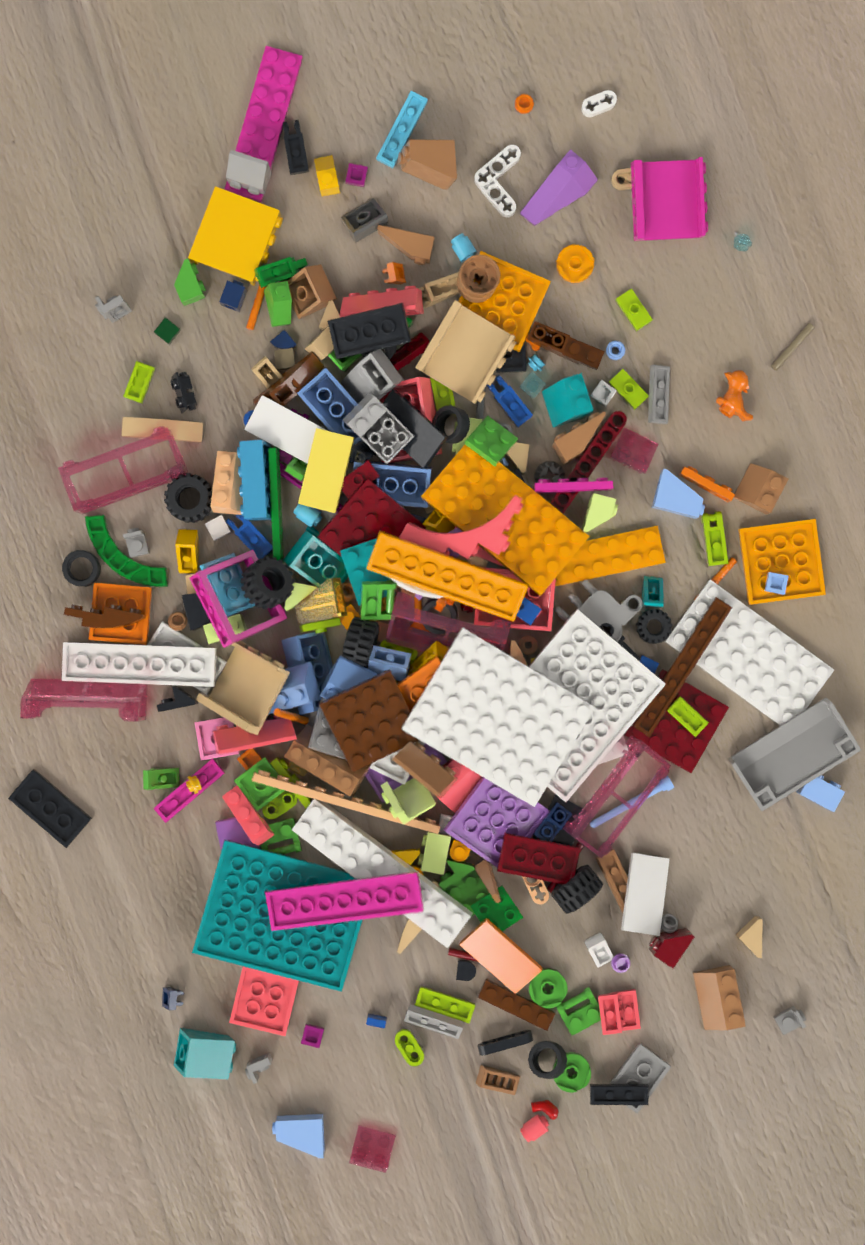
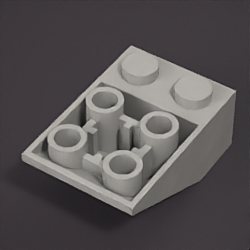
(372, 375)
(378, 428)

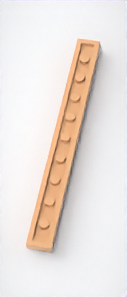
(338, 799)

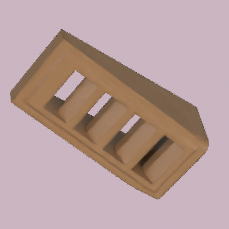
(486, 874)
(482, 1075)

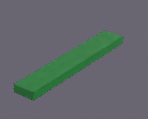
(276, 503)

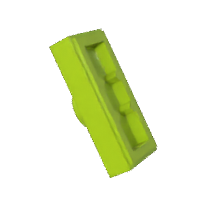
(634, 310)
(139, 382)
(628, 389)
(320, 626)
(687, 716)

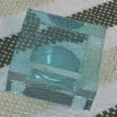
(532, 385)

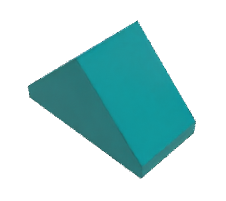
(652, 592)

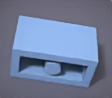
(385, 659)
(823, 793)

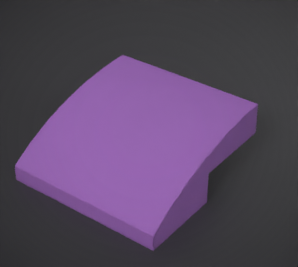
(232, 830)

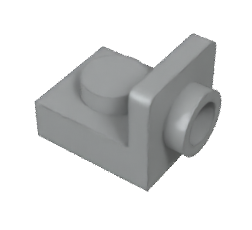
(136, 542)
(790, 1020)
(261, 1064)

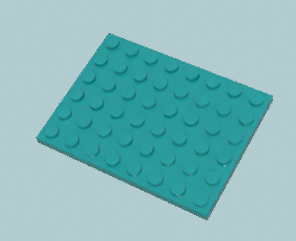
(238, 922)

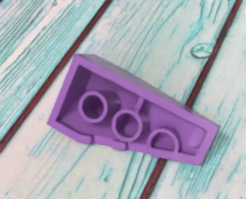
(564, 185)

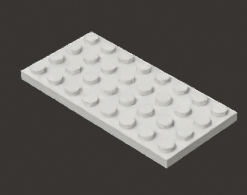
(754, 658)

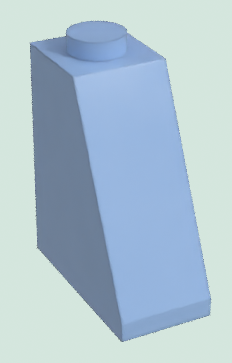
(677, 497)
(301, 1132)

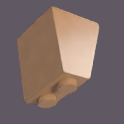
(430, 161)

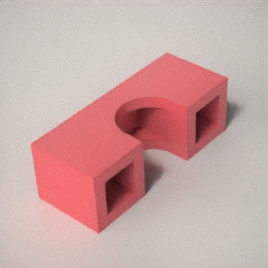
(249, 819)

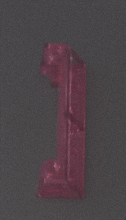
(70, 468)
(421, 640)
(49, 693)
(607, 788)

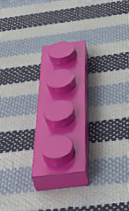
(582, 484)
(182, 796)

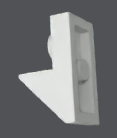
(599, 949)

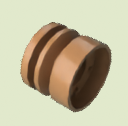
(482, 269)

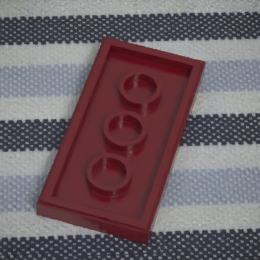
(538, 859)

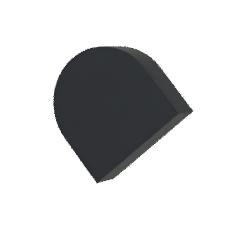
(465, 970)

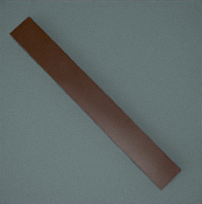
(683, 665)

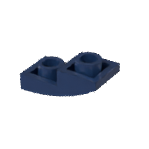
(552, 823)

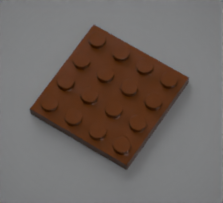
(368, 720)

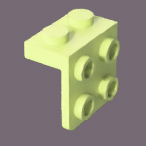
(408, 800)

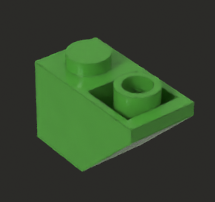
(187, 284)

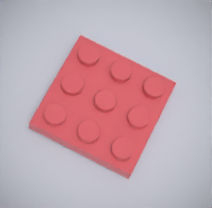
(264, 1001)

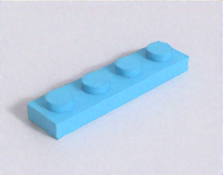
(402, 129)

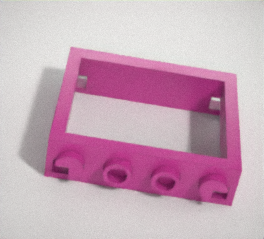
(214, 609)

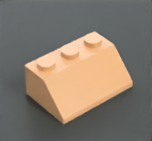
(226, 484)

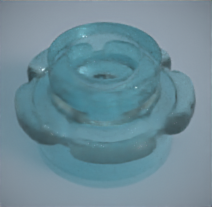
(742, 242)

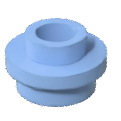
(615, 344)

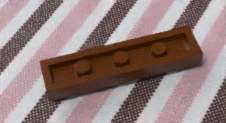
(516, 1005)

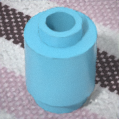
(463, 247)
(308, 515)

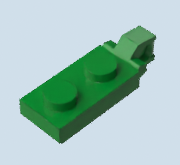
(279, 270)

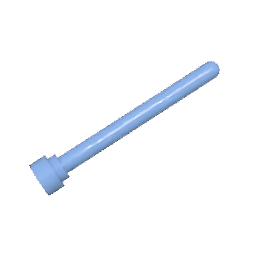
(664, 784)

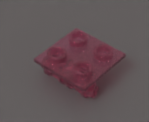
(634, 451)
(372, 1149)

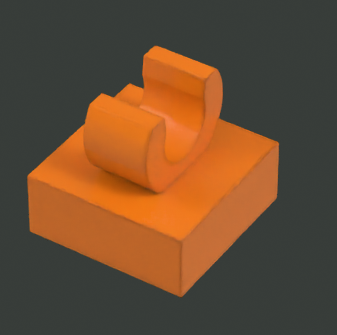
(395, 273)

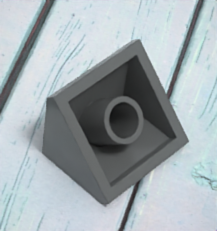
(365, 220)

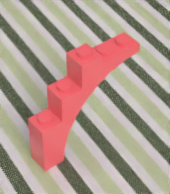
(466, 542)

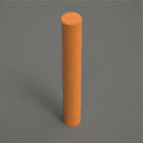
(255, 309)
(723, 571)
(291, 716)

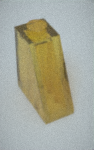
(323, 603)

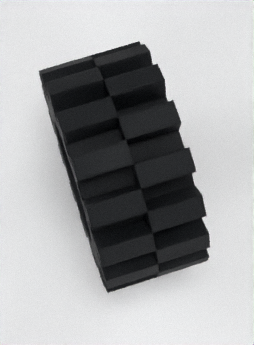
(665, 626)

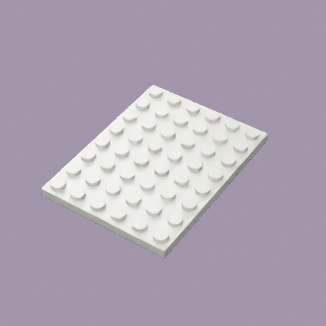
(606, 677)
(498, 717)

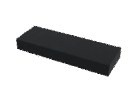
(619, 1094)

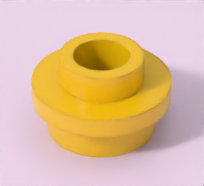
(193, 784)

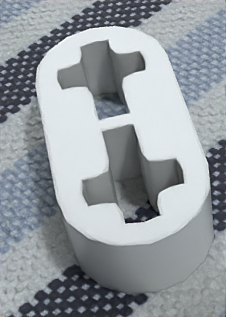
(600, 107)

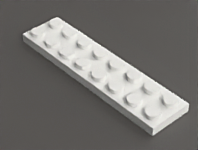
(139, 664)

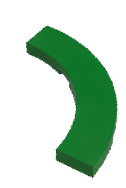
(117, 560)

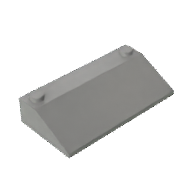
(794, 754)

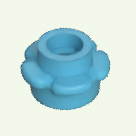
(536, 363)

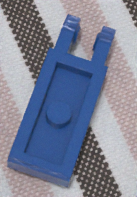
(511, 403)
(251, 537)

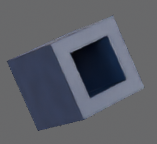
(233, 295)

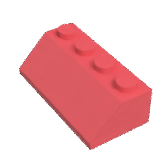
(357, 303)
(237, 739)

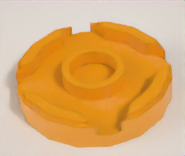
(575, 263)

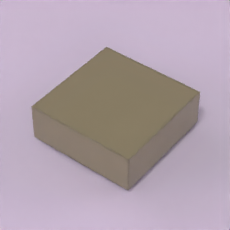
(284, 358)

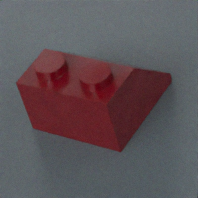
(671, 946)

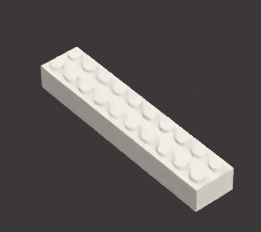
(367, 858)

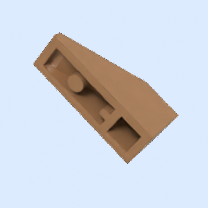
(413, 245)

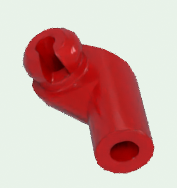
(547, 1107)

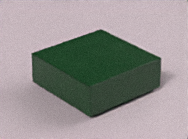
(167, 331)

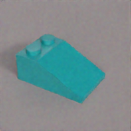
(315, 560)

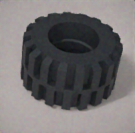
(173, 495)
(276, 573)
(360, 641)
(578, 890)

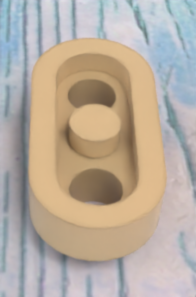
(625, 174)

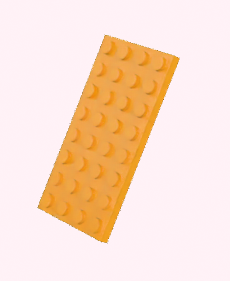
(476, 492)

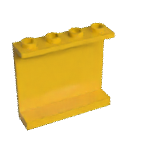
(235, 234)

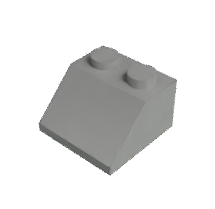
(248, 173)

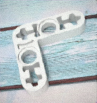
(492, 183)

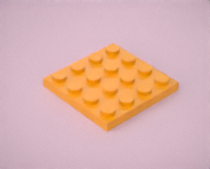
(513, 302)
(783, 550)

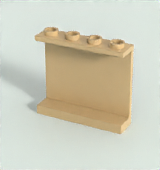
(466, 353)
(246, 688)

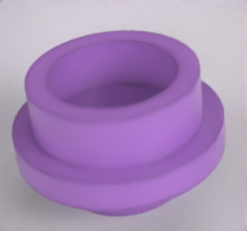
(620, 963)

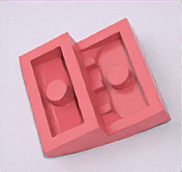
(619, 1011)

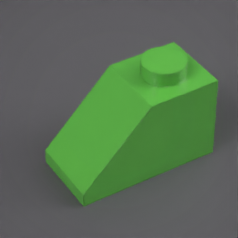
(278, 303)

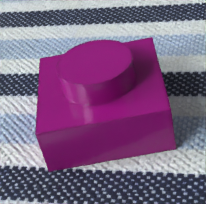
(356, 175)
(312, 1035)

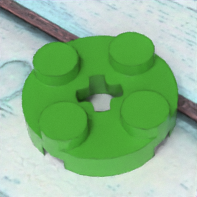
(557, 993)
(577, 1081)

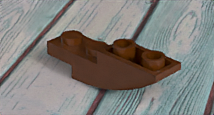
(565, 346)
(293, 380)
(111, 618)

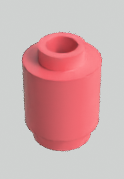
(535, 1128)

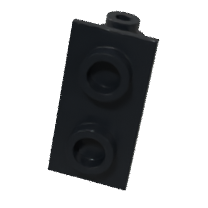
(180, 384)
(361, 452)

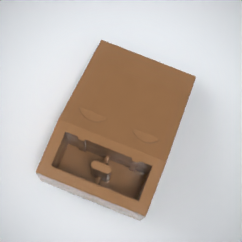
(572, 445)

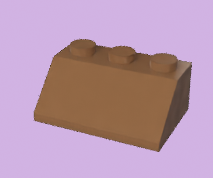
(425, 768)
(719, 998)

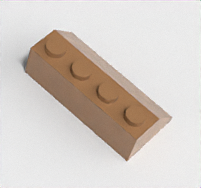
(325, 766)

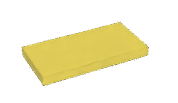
(326, 470)

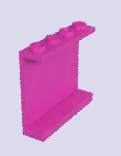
(668, 199)

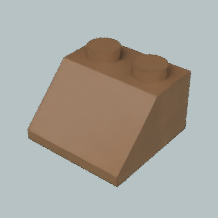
(310, 291)
(760, 488)

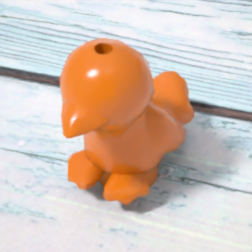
(732, 402)

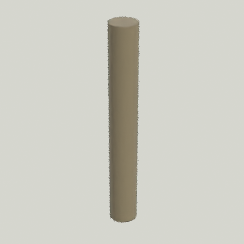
(792, 347)

